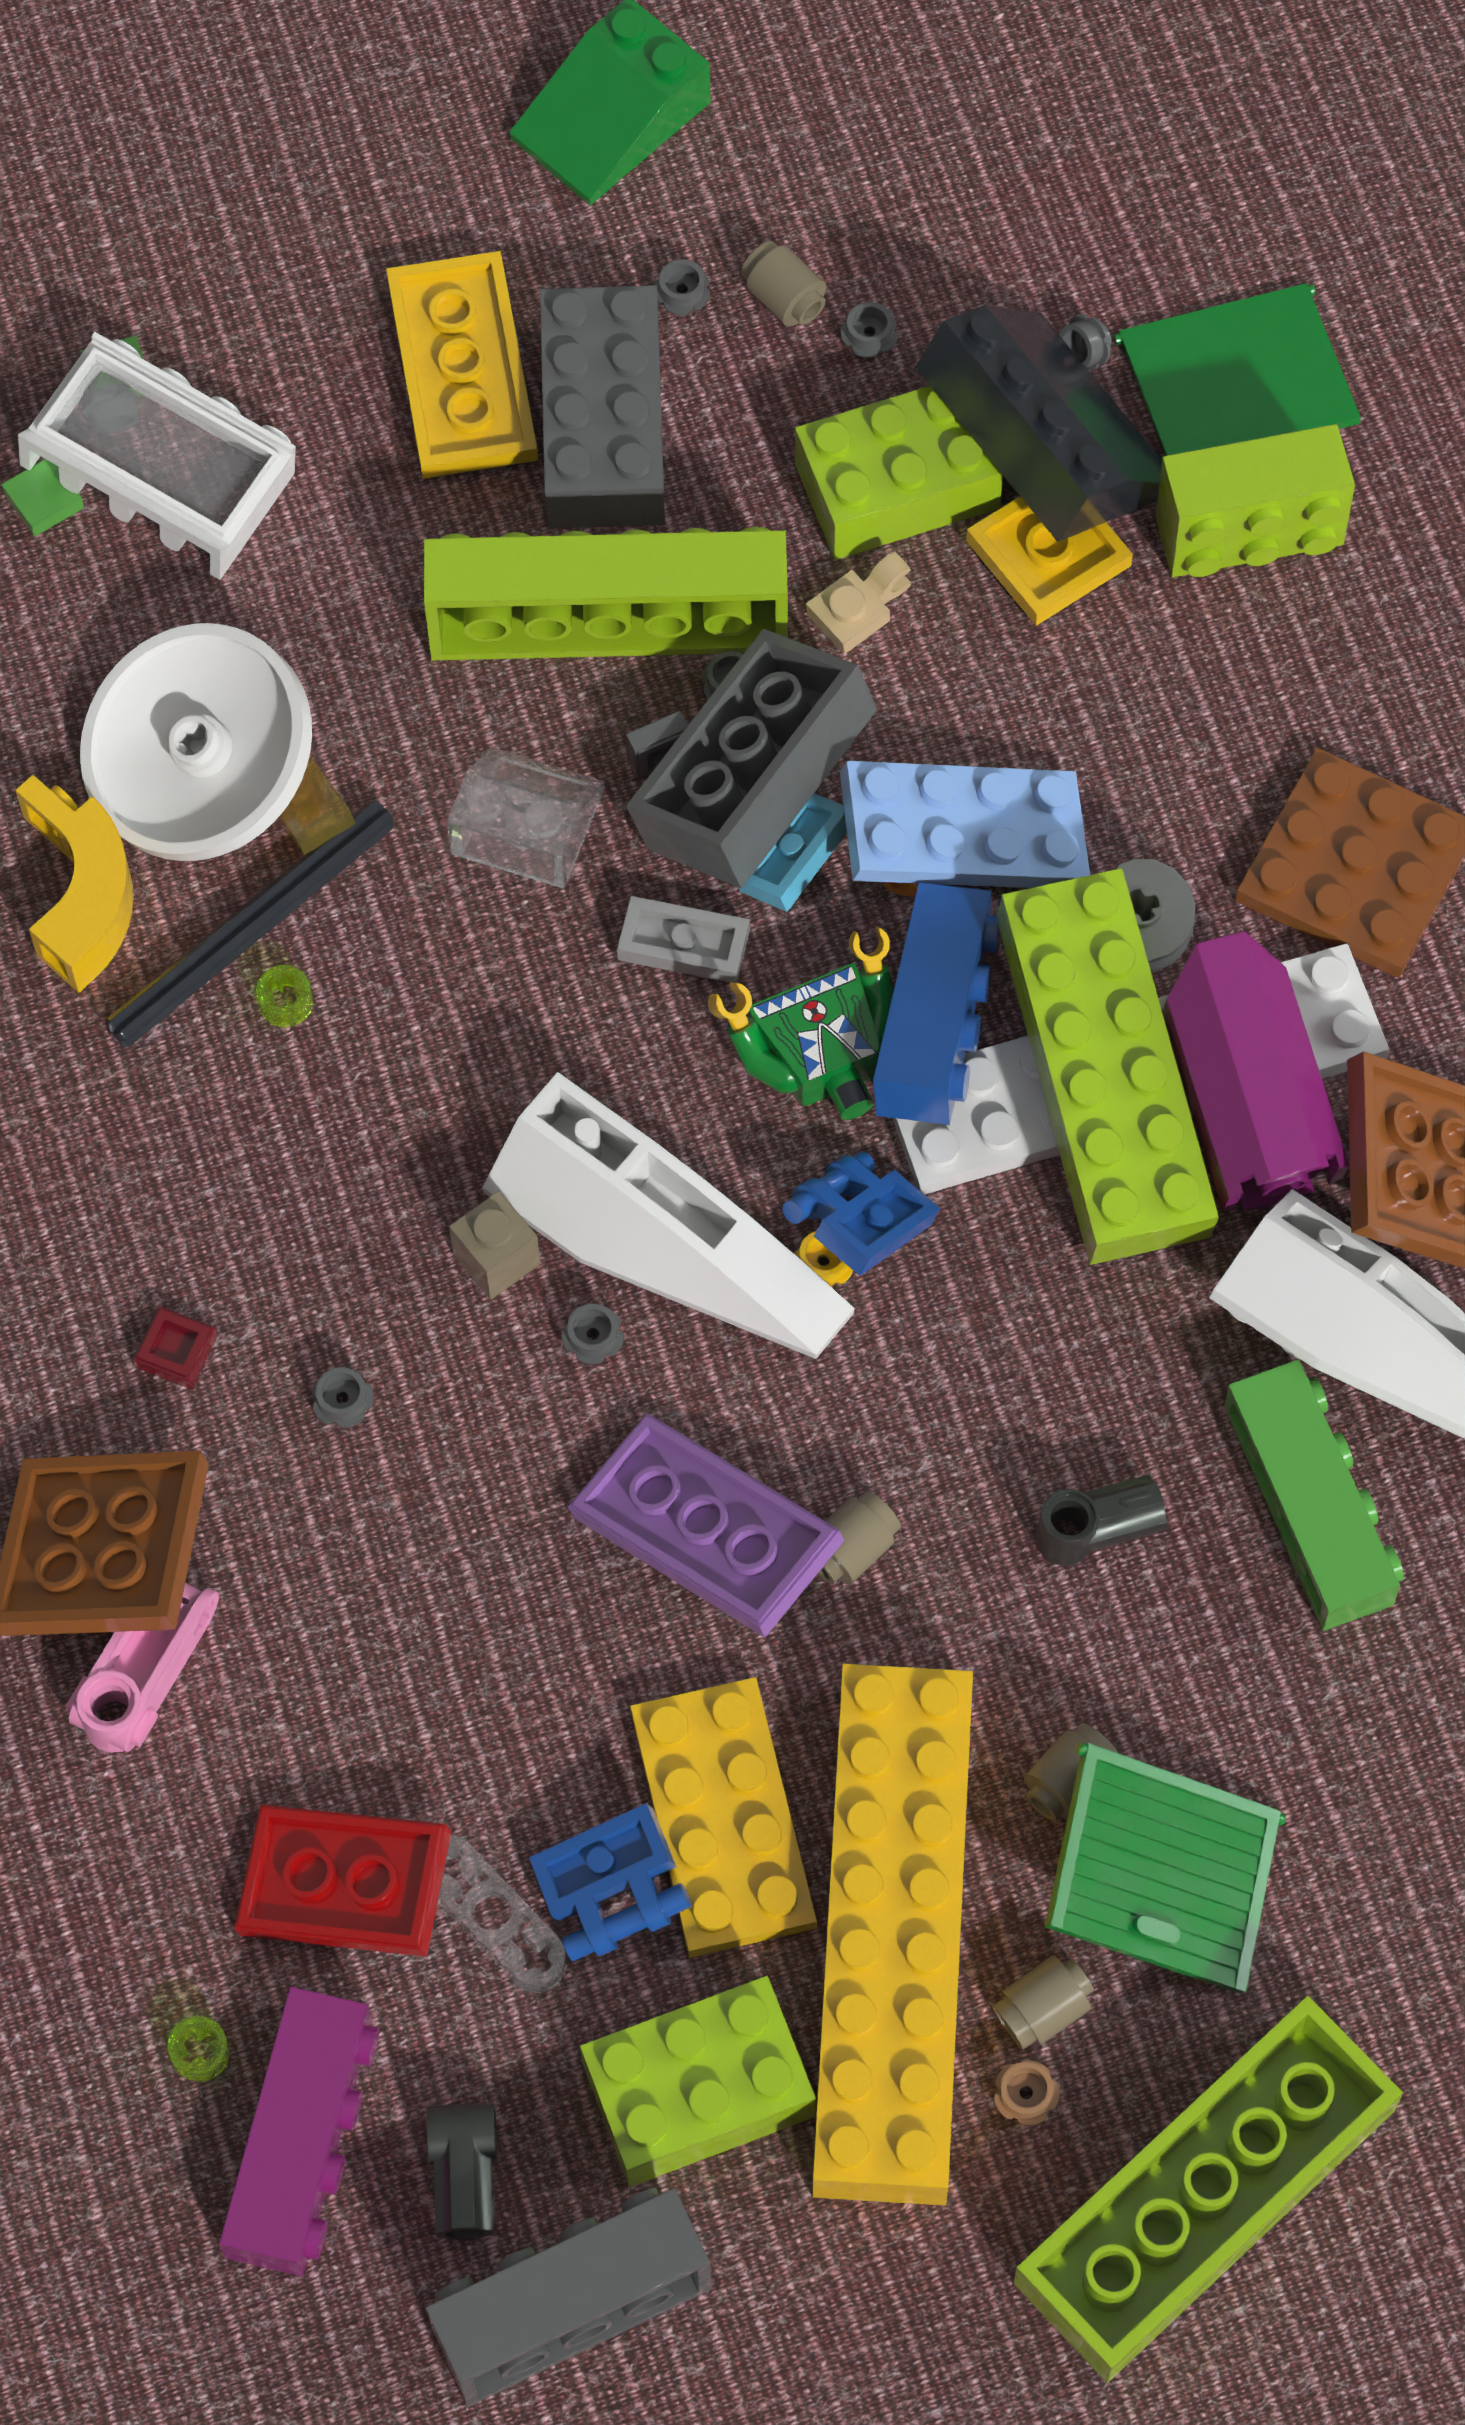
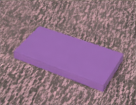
(706, 1524)

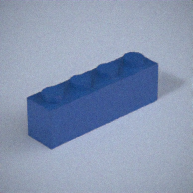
(935, 1004)

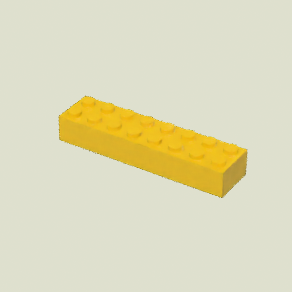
(893, 1936)

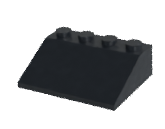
(1041, 418)

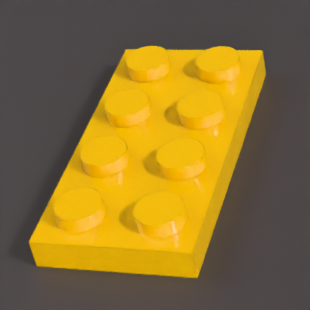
(462, 364)
(724, 1816)

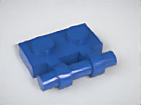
(871, 1224)
(601, 1865)

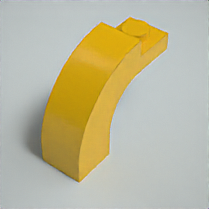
(95, 912)

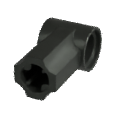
(1104, 1516)
(462, 2153)

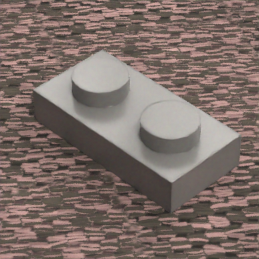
(683, 939)

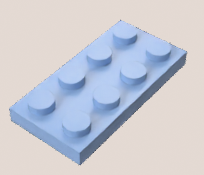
(963, 824)

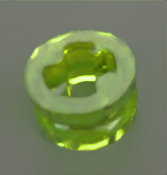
(276, 979)
(199, 2068)

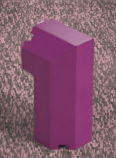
(1251, 1075)

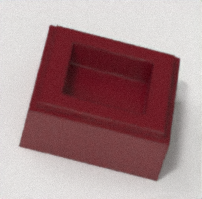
(175, 1347)

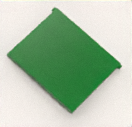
(1239, 372)
(1163, 1868)

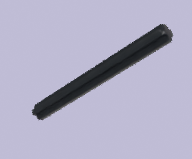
(247, 926)

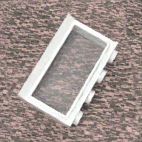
(161, 450)

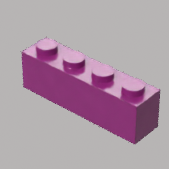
(298, 2132)

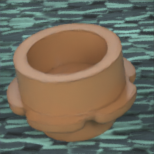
(1026, 2075)

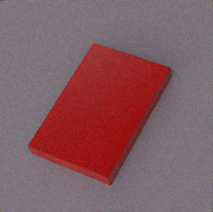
(343, 1880)

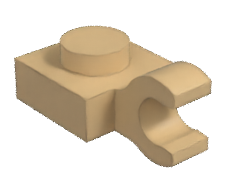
(856, 608)

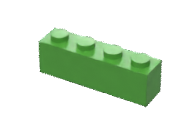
(1313, 1495)

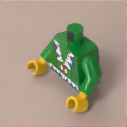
(819, 1034)

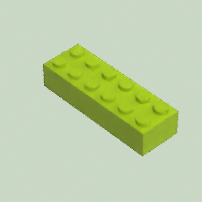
(603, 593)
(1106, 1066)
(1207, 2188)

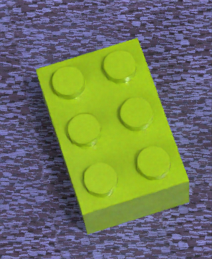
(893, 472)
(1254, 501)
(698, 2081)

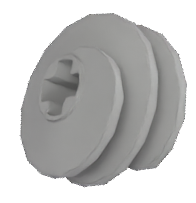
(1162, 909)

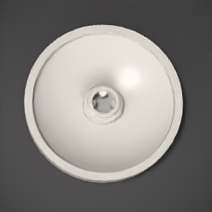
(196, 741)

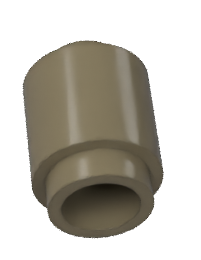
(784, 284)
(867, 1533)
(1054, 1774)
(1044, 2001)

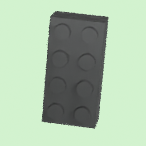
(602, 407)
(752, 757)
(569, 2294)

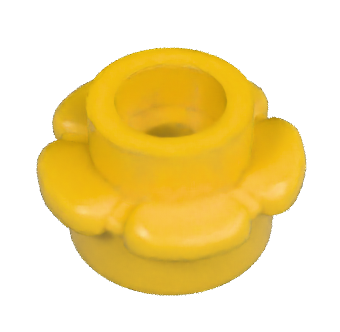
(812, 1250)

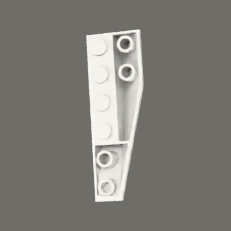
(655, 1222)
(1350, 1311)

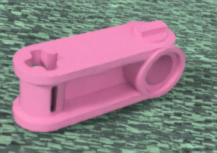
(139, 1672)

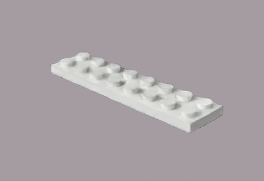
(1005, 1108)

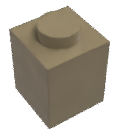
(494, 1245)

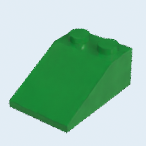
(613, 101)

